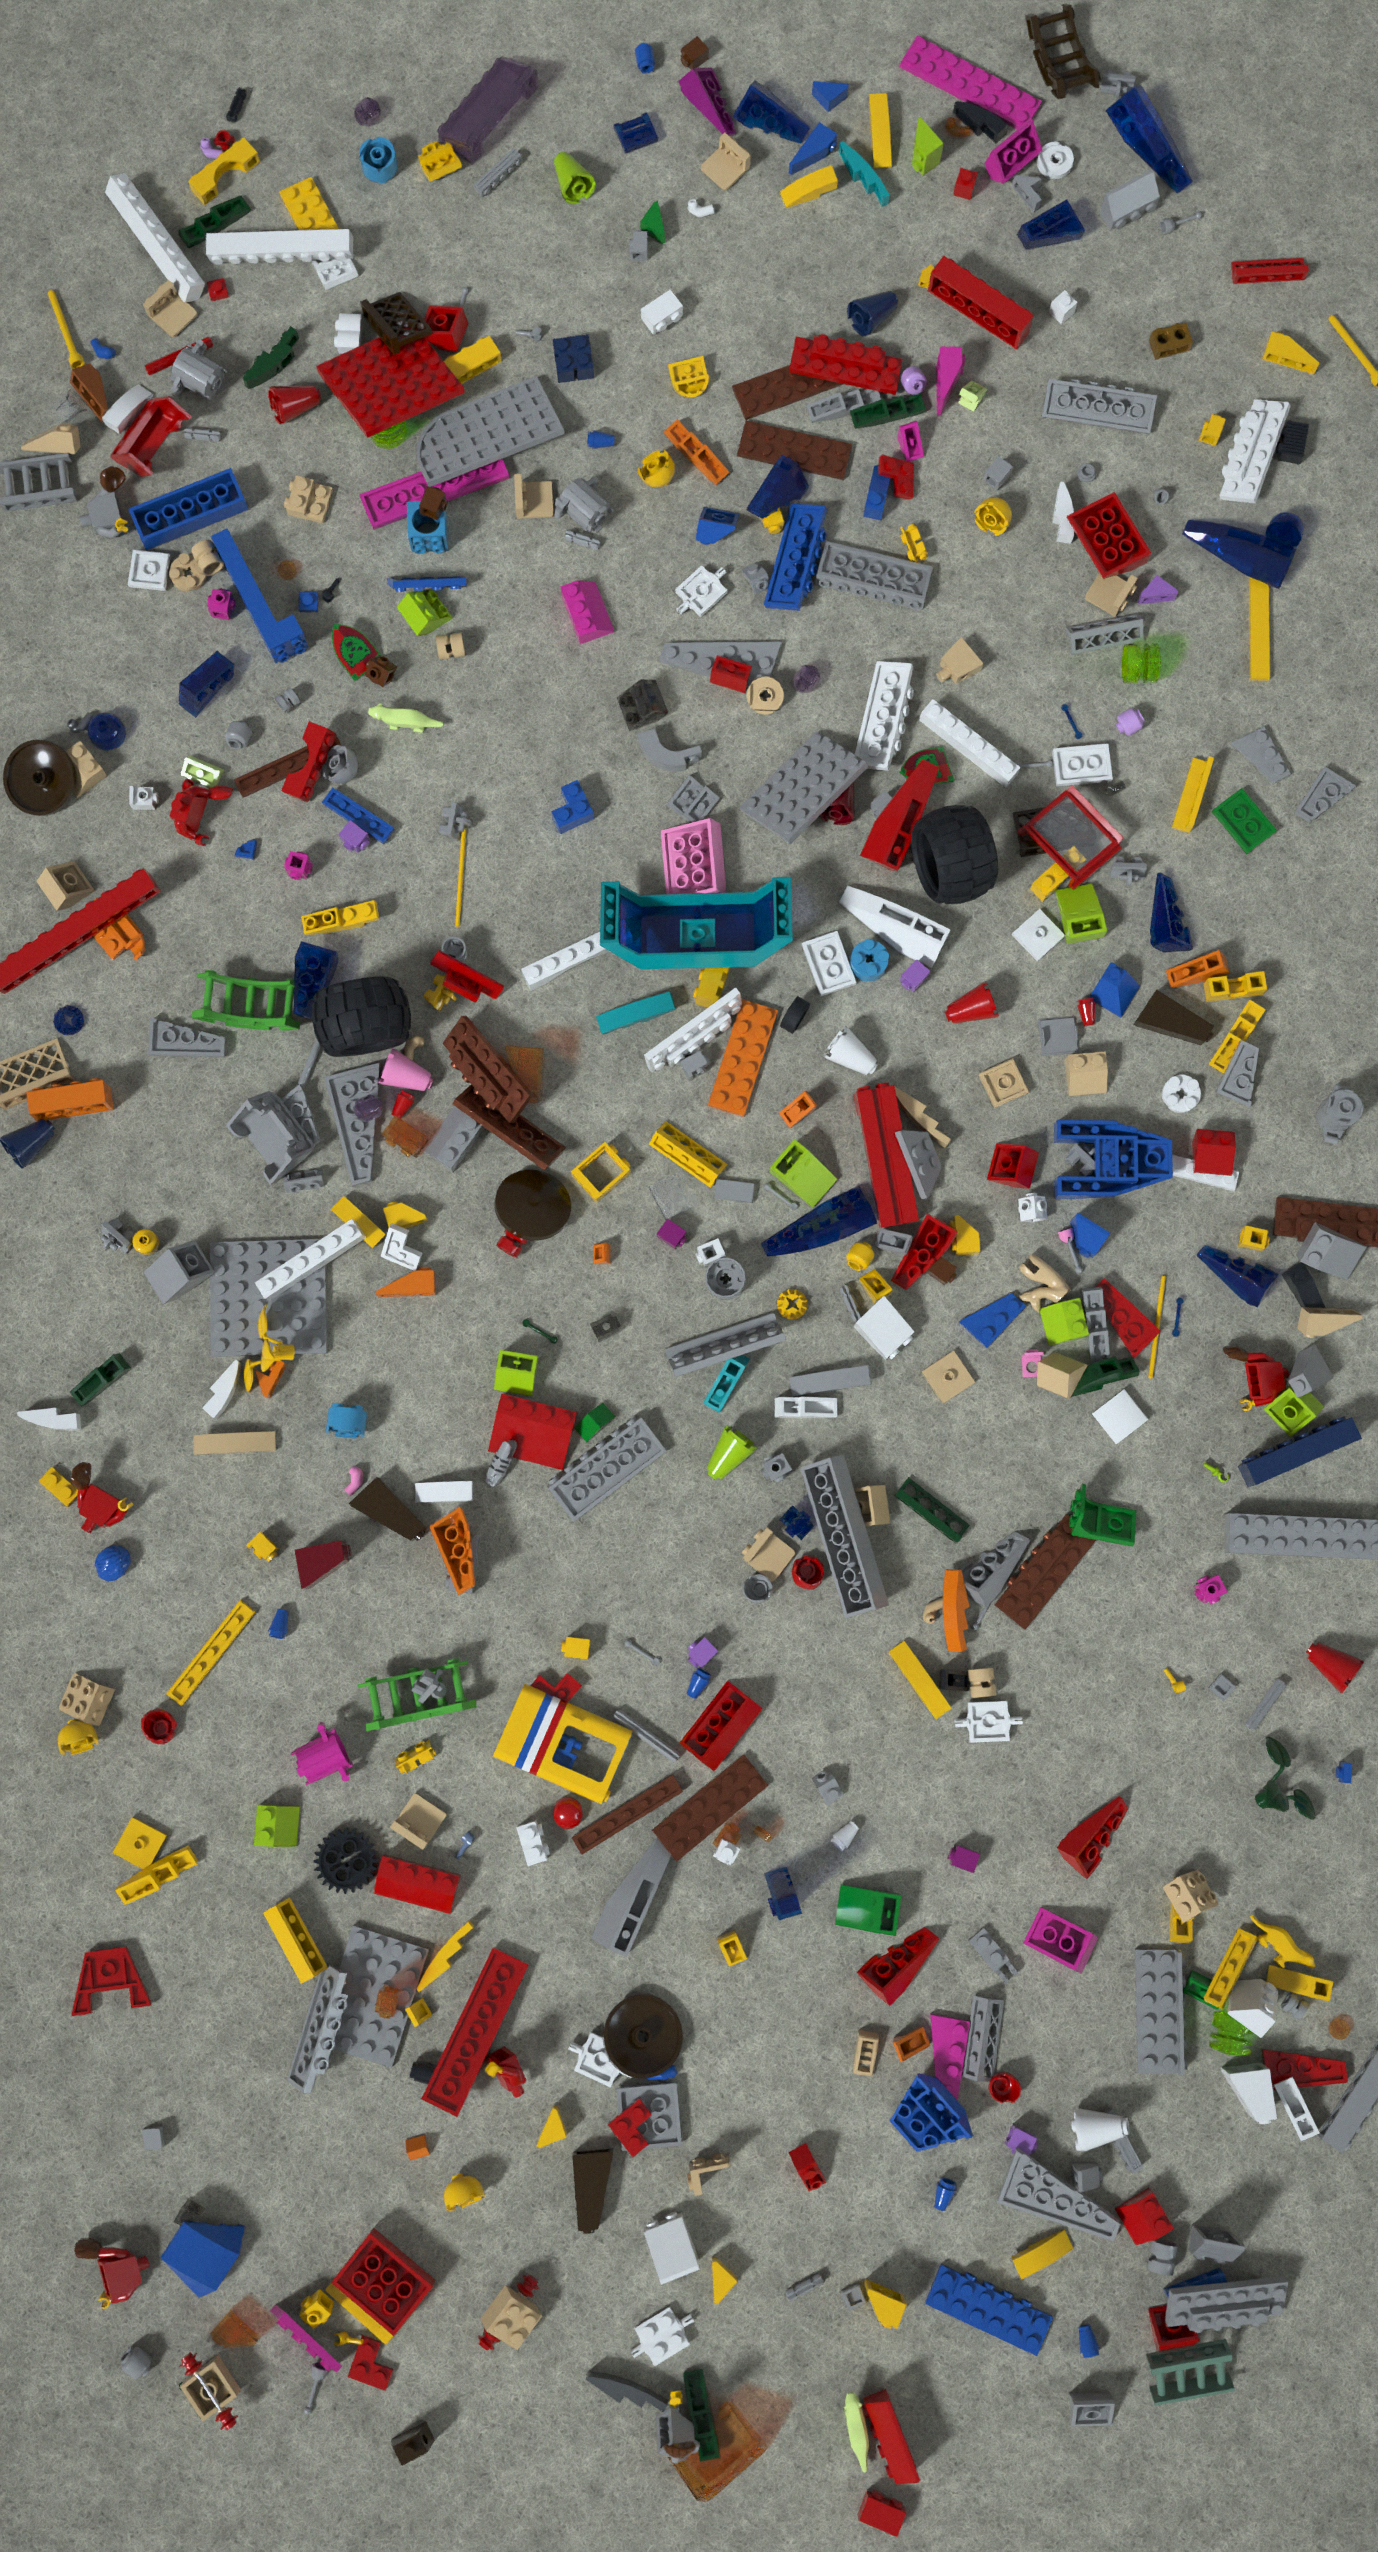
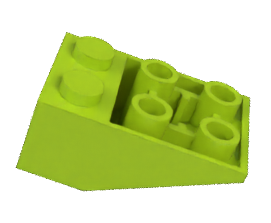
(1081, 914)
(803, 1173)

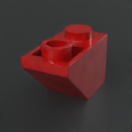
(807, 2167)

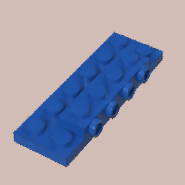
(797, 557)
(989, 2309)

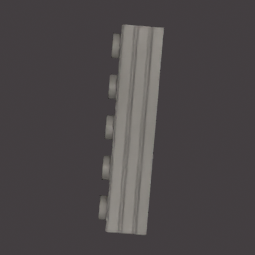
(498, 172)
(1127, 2152)

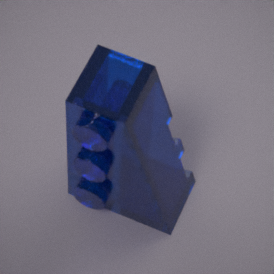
(1051, 227)
(205, 683)

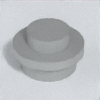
(1086, 473)

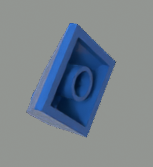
(715, 525)
(1115, 990)
(1087, 1235)

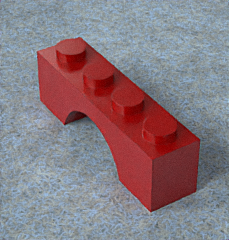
(301, 784)

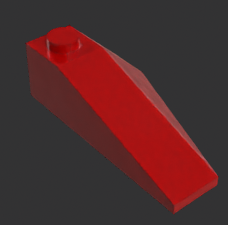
(1085, 1842)

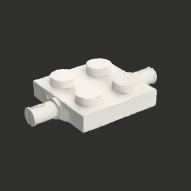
(701, 591)
(988, 1721)
(594, 2061)
(662, 2336)

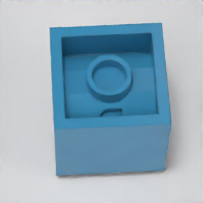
(420, 542)

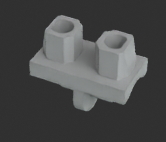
(1117, 83)
(456, 822)
(1128, 871)
(1086, 1156)
(113, 1239)
(429, 1685)

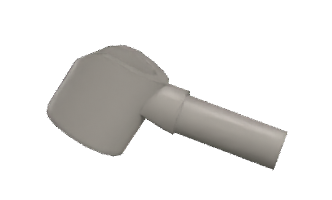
(534, 335)

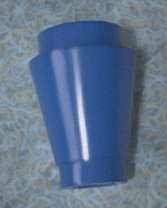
(599, 439)
(279, 1625)
(698, 1682)
(944, 2193)
(1088, 2342)

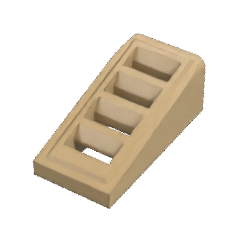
(865, 2036)

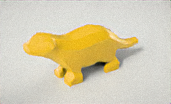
(1283, 1944)

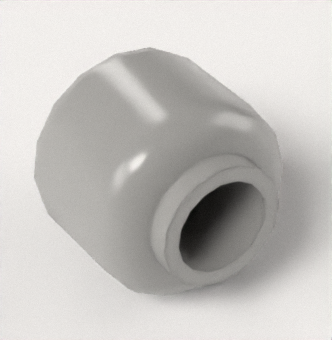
(238, 734)
(136, 2362)

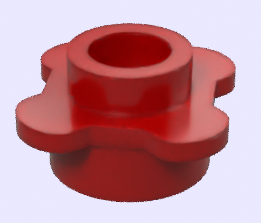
(220, 136)

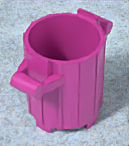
(322, 1756)

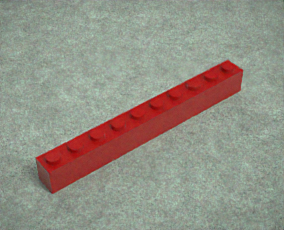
(76, 929)

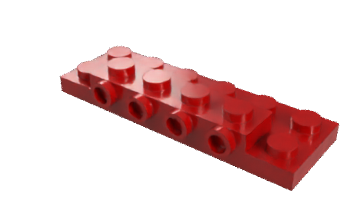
(846, 363)

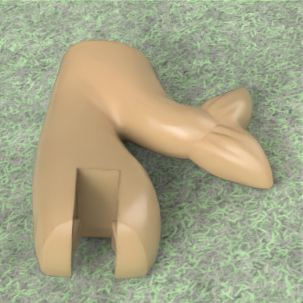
(1044, 1274)

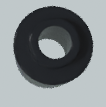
(422, 2071)

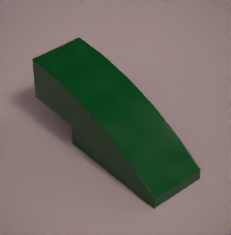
(100, 1379)

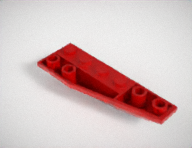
(894, 826)

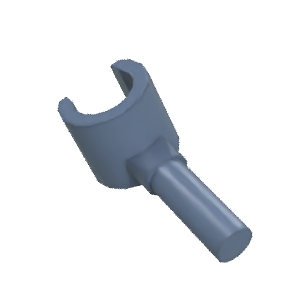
(468, 1838)

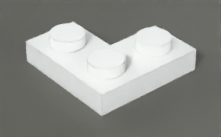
(396, 1251)

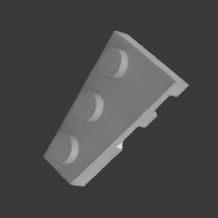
(1239, 1074)

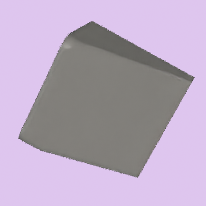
(153, 2138)

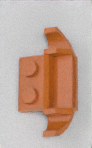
(121, 936)

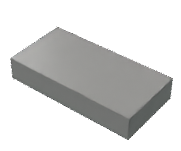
(734, 1191)

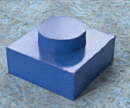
(308, 601)
(1344, 1772)

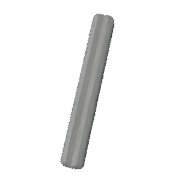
(646, 1735)

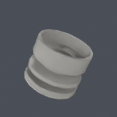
(718, 1270)

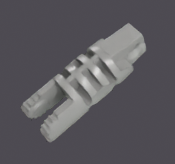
(500, 1462)

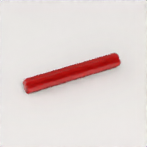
(168, 360)

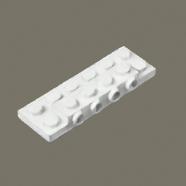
(1253, 450)
(885, 714)
(695, 1032)

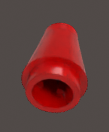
(1087, 1011)
(402, 1104)

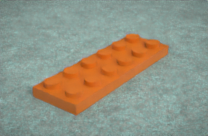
(742, 1058)

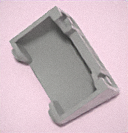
(273, 1134)

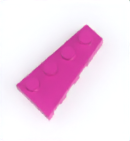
(949, 2049)
(300, 2336)

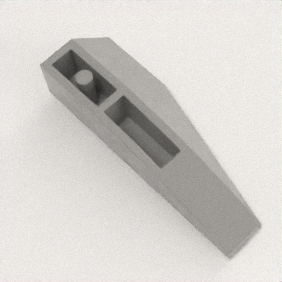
(631, 1901)

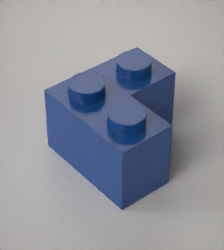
(575, 812)

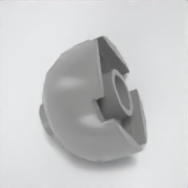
(340, 765)

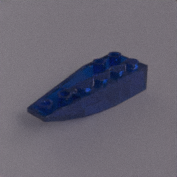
(1149, 137)
(1244, 550)
(823, 1225)

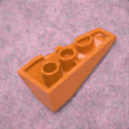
(454, 1544)

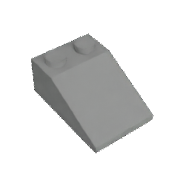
(1330, 1251)
(1214, 2244)

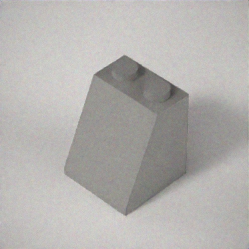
(178, 1271)

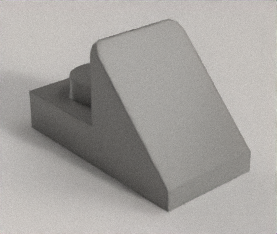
(1026, 189)
(893, 1242)

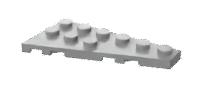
(700, 656)
(355, 1134)
(1046, 2195)

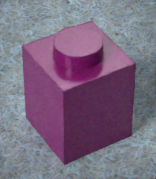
(672, 1234)
(963, 1858)

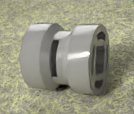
(287, 700)
(1294, 2005)

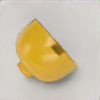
(657, 469)
(993, 512)
(76, 1737)
(462, 2192)

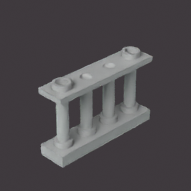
(38, 499)

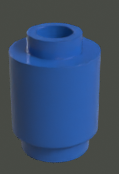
(645, 58)

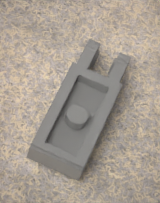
(991, 1953)

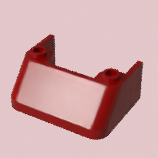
(147, 433)

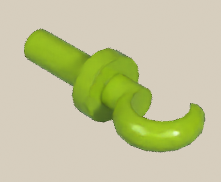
(1215, 1471)

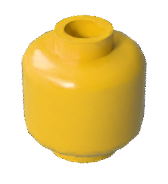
(151, 1245)
(860, 1256)

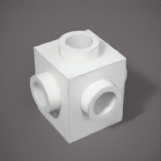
(1032, 1208)

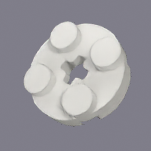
(1055, 170)
(1172, 1099)

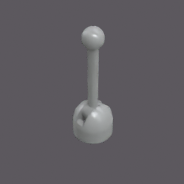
(1167, 225)
(318, 2373)

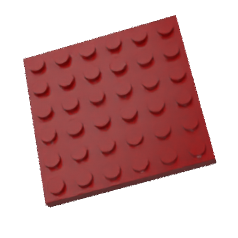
(387, 387)

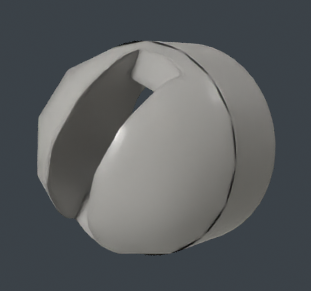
(1163, 494)

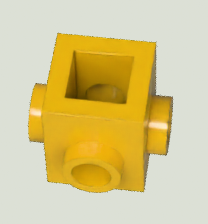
(316, 2309)

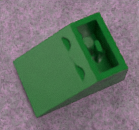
(868, 1909)

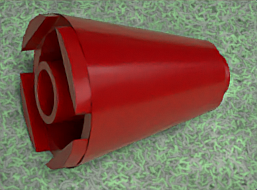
(292, 401)
(972, 1006)
(1334, 1665)

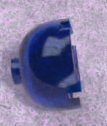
(1287, 528)
(106, 731)

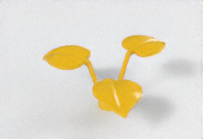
(279, 1352)

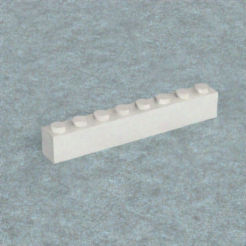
(154, 237)
(279, 246)

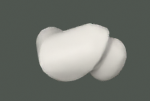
(698, 210)

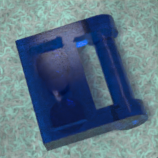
(636, 137)

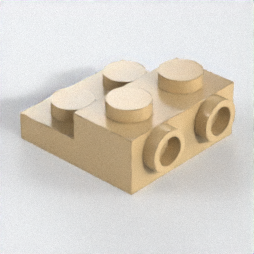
(308, 499)

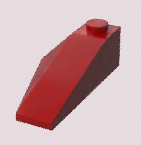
(926, 1248)
(895, 1970)

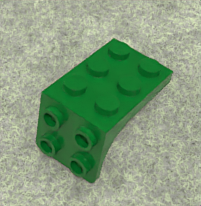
(1101, 1520)

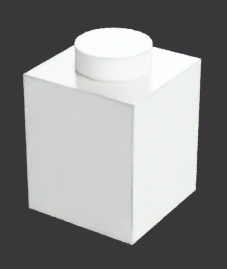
(1063, 307)

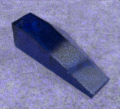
(767, 112)
(779, 488)
(1166, 923)
(313, 971)
(1246, 1281)

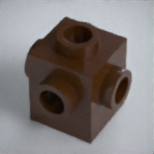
(380, 670)

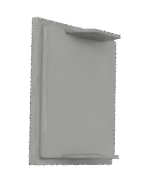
(1058, 1036)

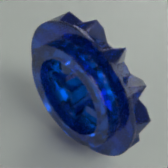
(65, 1028)

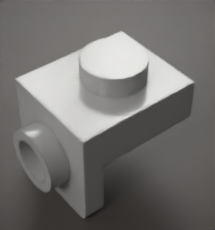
(756, 577)
(827, 1786)

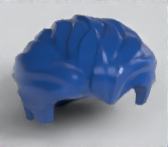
(112, 1562)

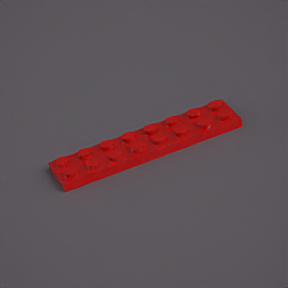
(475, 2032)

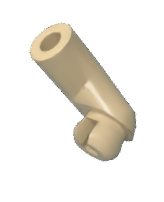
(412, 1044)
(931, 1609)

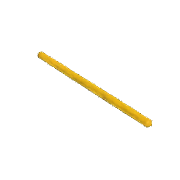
(460, 878)
(1157, 1324)

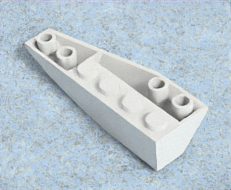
(899, 927)

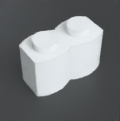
(349, 332)

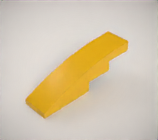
(880, 130)
(1239, 1031)
(920, 1680)
(158, 1873)
(441, 1961)

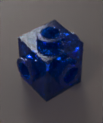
(796, 1523)

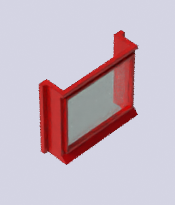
(1074, 835)

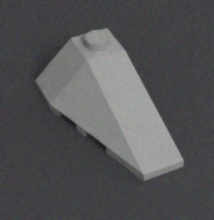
(988, 1575)

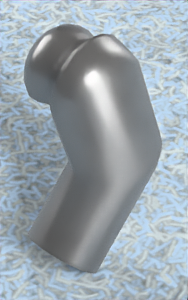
(77, 726)

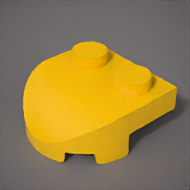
(438, 160)
(689, 377)

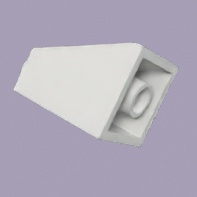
(884, 1329)
(1254, 2090)
(671, 2247)

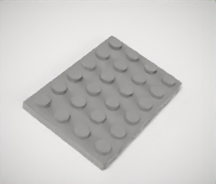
(803, 787)
(370, 1963)

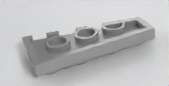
(179, 1041)

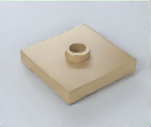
(1003, 1083)
(948, 1377)

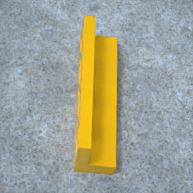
(1192, 794)
(686, 1155)

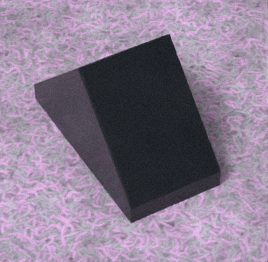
(954, 1680)

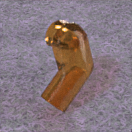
(955, 130)

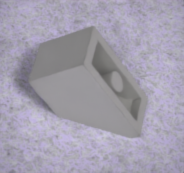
(1086, 2176)

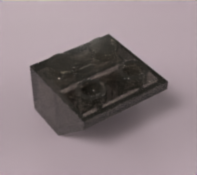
(642, 704)

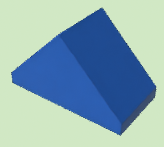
(829, 93)

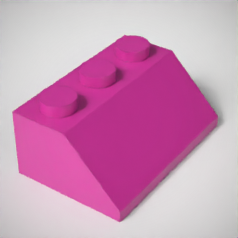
(1013, 153)
(586, 610)

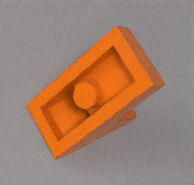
(798, 1109)
(269, 1382)
(911, 2043)

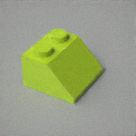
(926, 149)
(1064, 1322)
(1293, 1412)
(276, 1825)

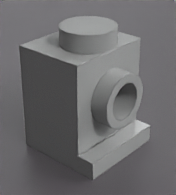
(638, 246)
(695, 1064)

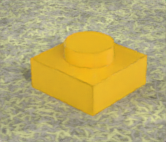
(418, 2012)

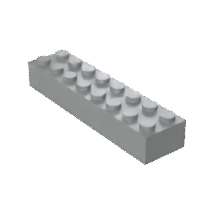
(844, 1536)
(1301, 1536)

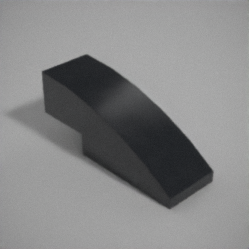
(980, 120)

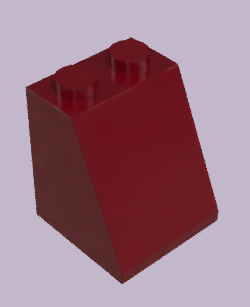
(320, 1561)

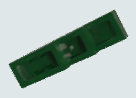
(214, 222)
(887, 411)
(701, 2414)

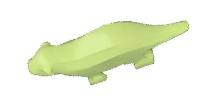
(403, 718)
(857, 2428)

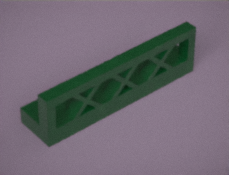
(927, 1515)

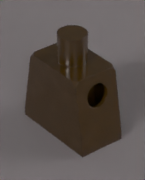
(411, 2443)

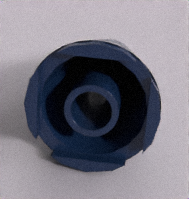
(871, 311)
(27, 1141)

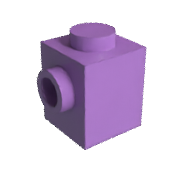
(354, 837)
(914, 976)
(701, 1652)
(1022, 2139)

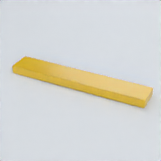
(1259, 630)
(211, 1652)

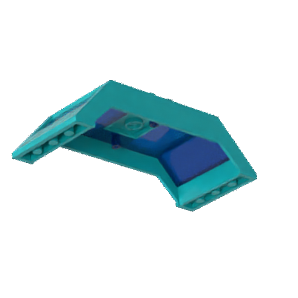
(696, 928)

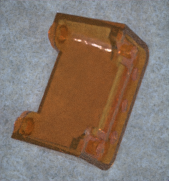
(738, 2447)

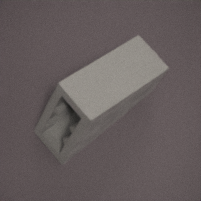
(1309, 1371)

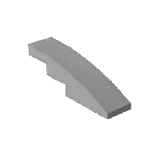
(840, 405)
(1096, 1323)
(830, 1380)

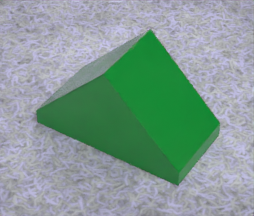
(653, 223)
(594, 1422)

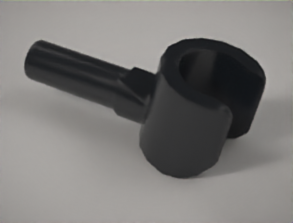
(327, 593)

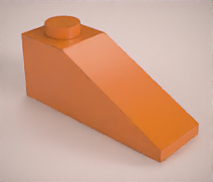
(1198, 970)
(413, 1284)

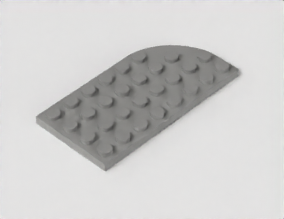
(486, 431)

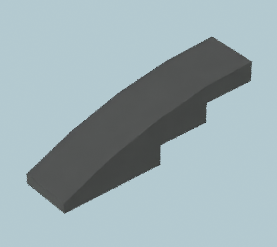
(619, 2387)

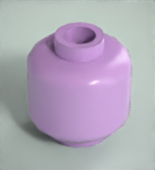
(913, 380)
(1130, 721)

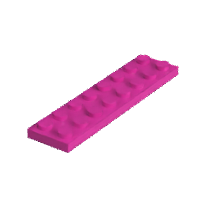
(969, 82)
(390, 501)

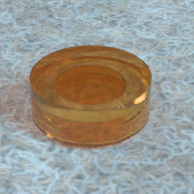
(287, 570)
(763, 1834)
(1339, 2029)

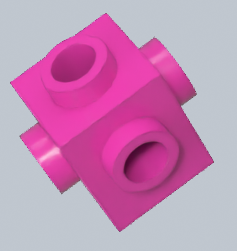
(221, 604)
(298, 859)
(1216, 1589)

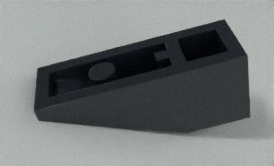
(1303, 1286)

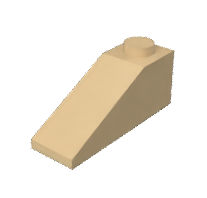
(59, 439)
(1325, 1320)

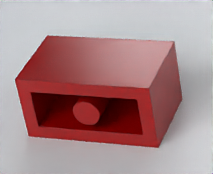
(882, 2513)

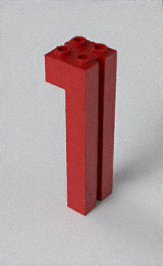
(885, 1159)

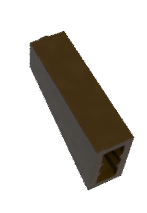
(1174, 1020)
(386, 1508)
(590, 2180)

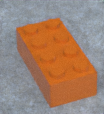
(70, 1100)

